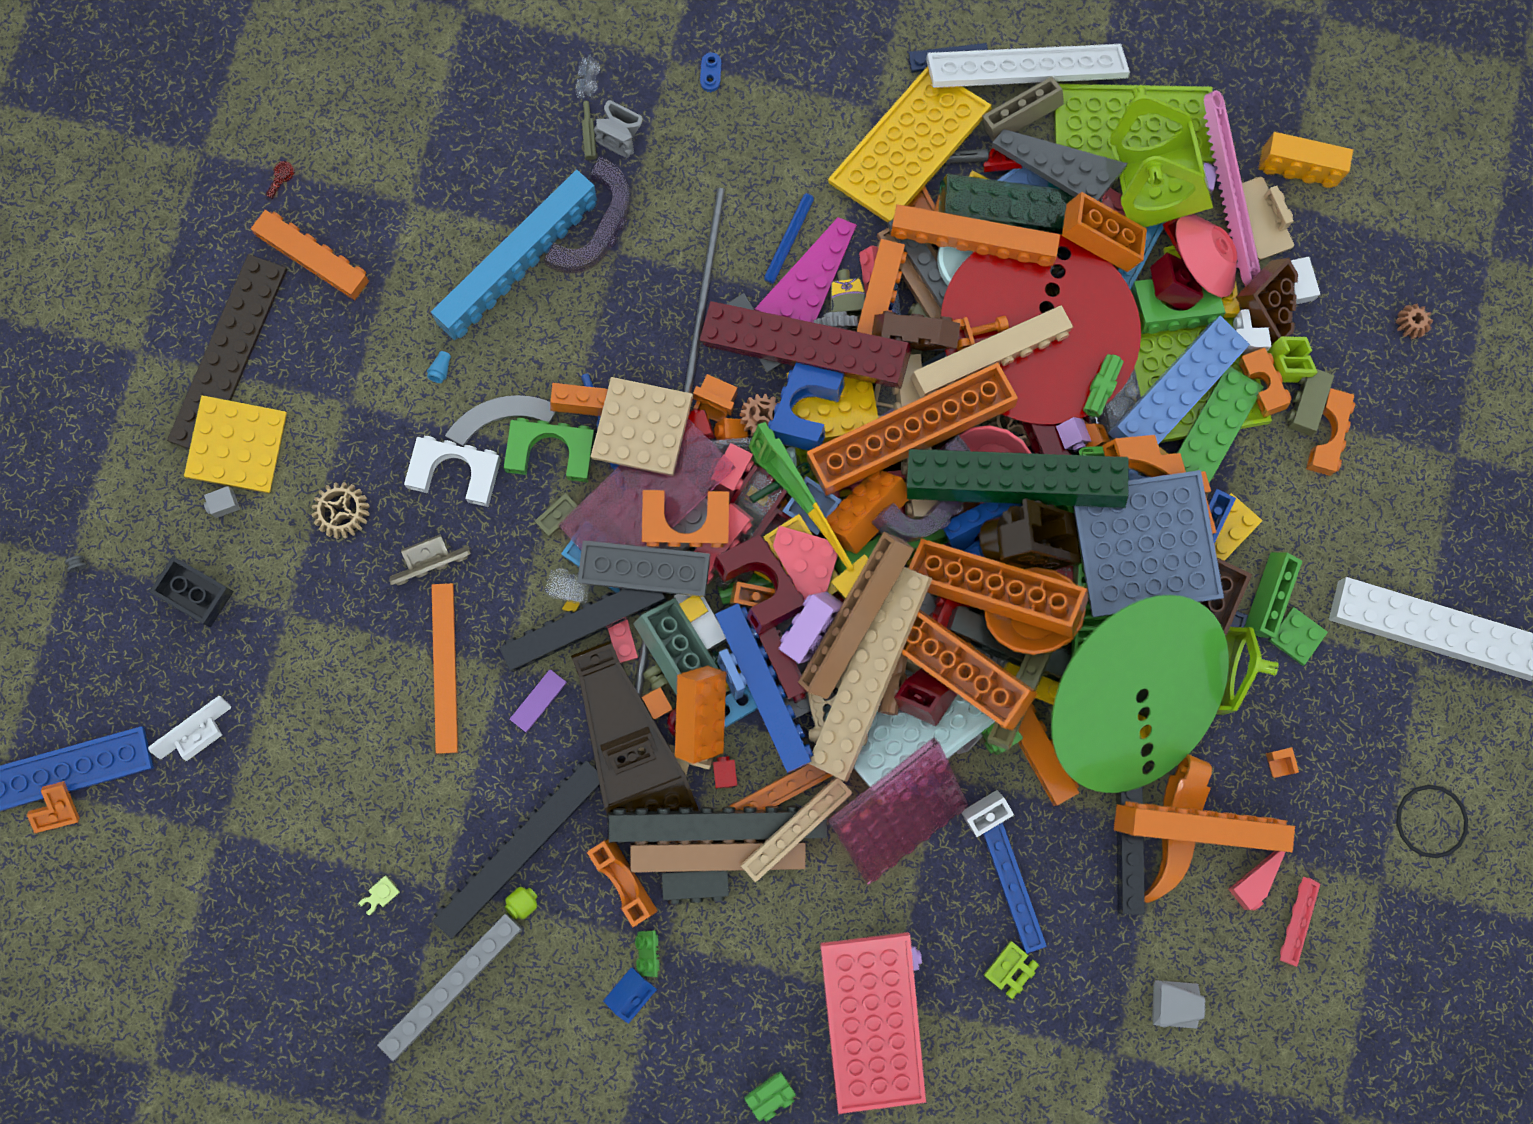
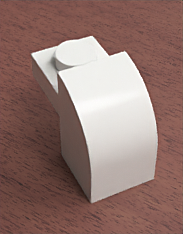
(1256, 337)

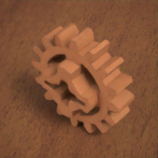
(761, 409)

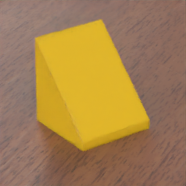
(570, 606)

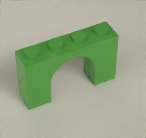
(1157, 317)
(525, 434)

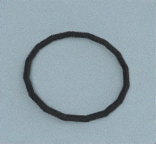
(1465, 829)

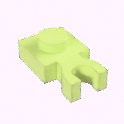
(381, 893)

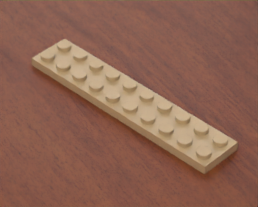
(869, 677)

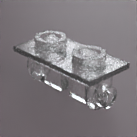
(588, 69)

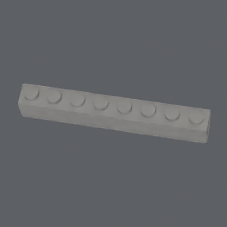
(450, 987)

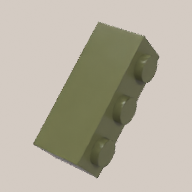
(1310, 402)

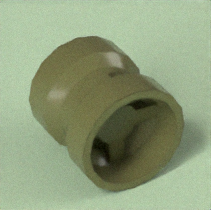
(655, 677)

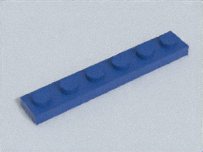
(1014, 889)

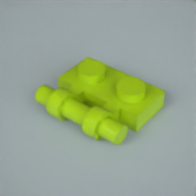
(1006, 965)

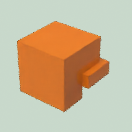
(715, 398)

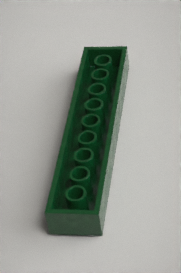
(1017, 476)

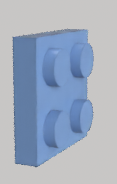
(735, 680)

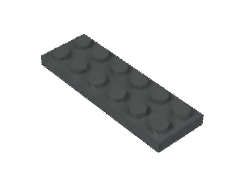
(644, 568)

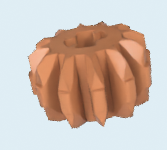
(1409, 326)

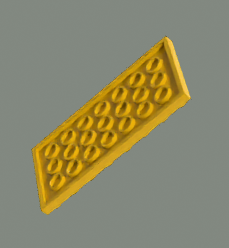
(908, 145)

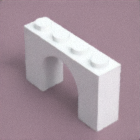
(430, 453)

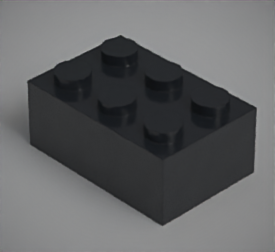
(191, 591)

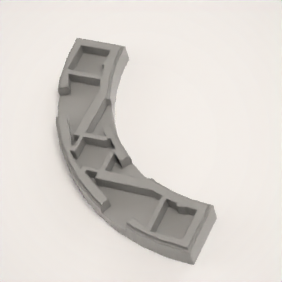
(496, 410)

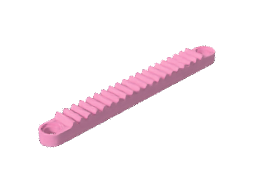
(1231, 186)

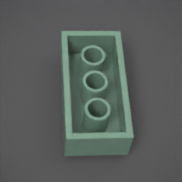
(672, 641)

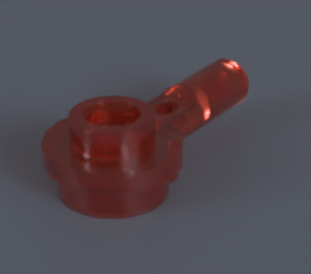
(283, 172)

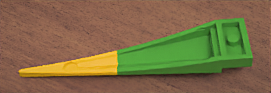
(776, 461)

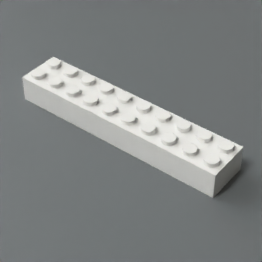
(1433, 627)

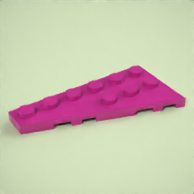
(807, 283)

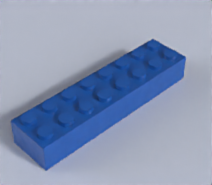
(763, 687)

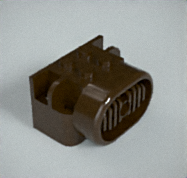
(1032, 537)

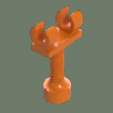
(1001, 324)

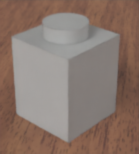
(221, 502)

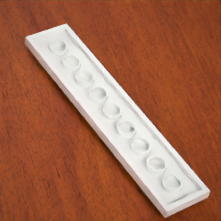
(1027, 65)

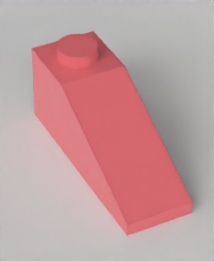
(1256, 883)

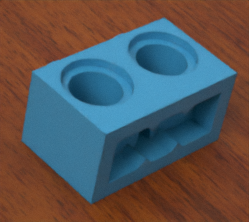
(736, 711)

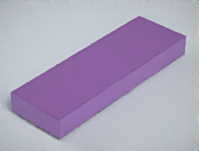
(538, 701)

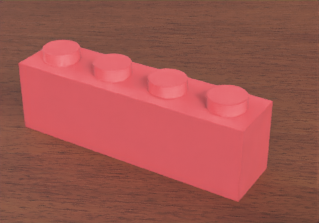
(738, 524)

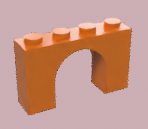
(656, 529)

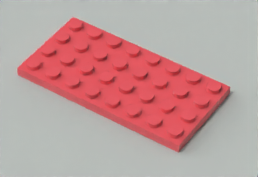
(873, 1022)

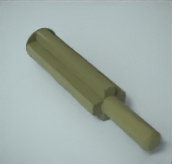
(588, 134)

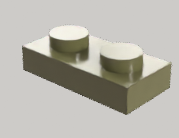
(555, 515)

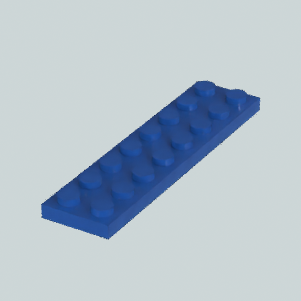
(77, 765)

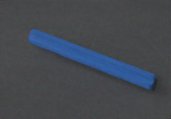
(788, 238)

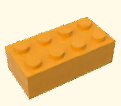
(1305, 159)

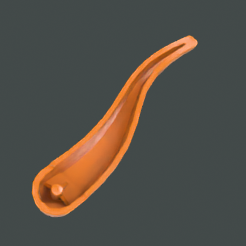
(1183, 790)

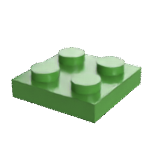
(1298, 636)

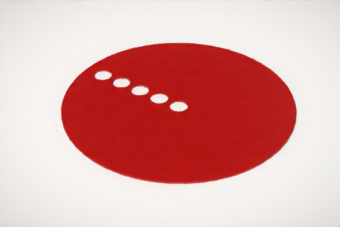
(1057, 379)

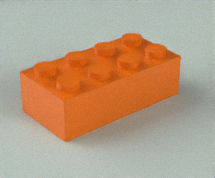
(1104, 232)
(854, 515)
(700, 714)

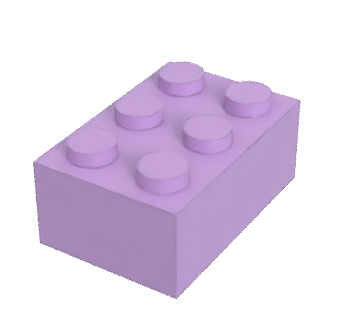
(810, 626)

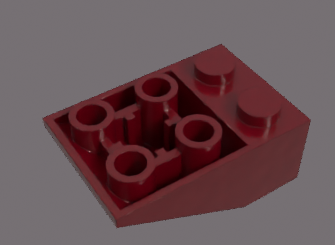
(924, 697)

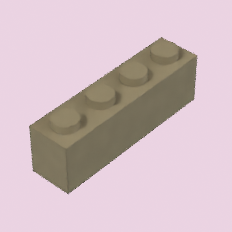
(1024, 108)

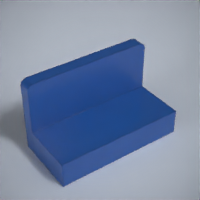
(629, 995)

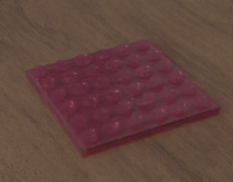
(899, 811)

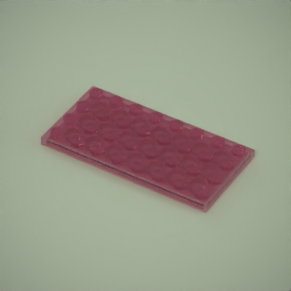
(615, 506)

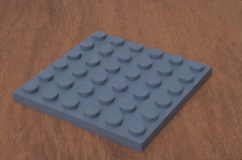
(1150, 546)

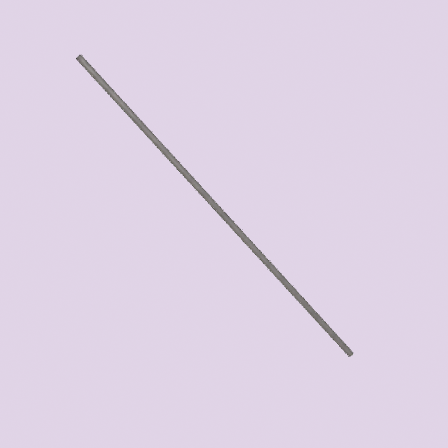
(692, 364)

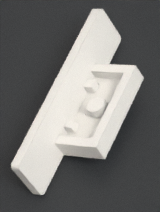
(193, 733)

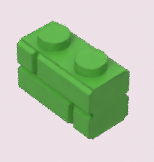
(770, 1096)

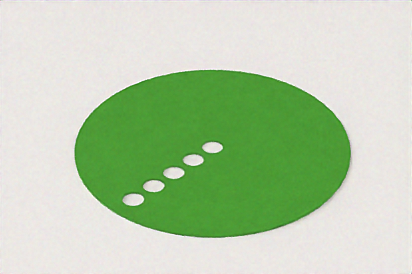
(1152, 644)

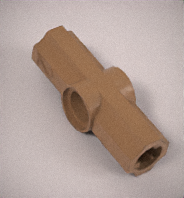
(888, 704)

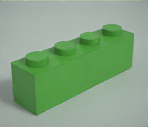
(1273, 594)

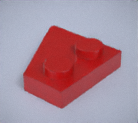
(998, 162)

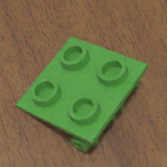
(647, 962)

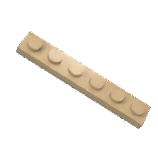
(796, 829)

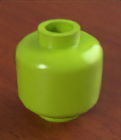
(521, 903)

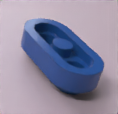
(710, 70)

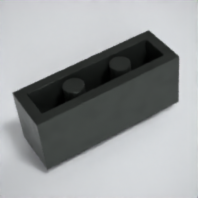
(695, 886)

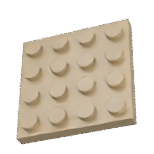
(642, 426)

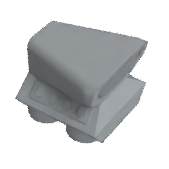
(618, 129)
(1177, 1004)

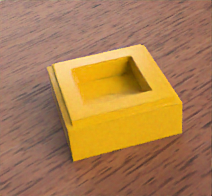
(693, 608)

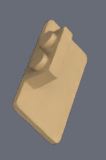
(1268, 218)

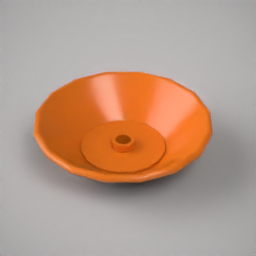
(1025, 637)

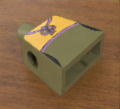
(847, 294)

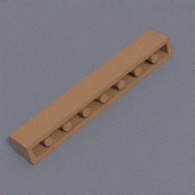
(855, 615)
(704, 855)

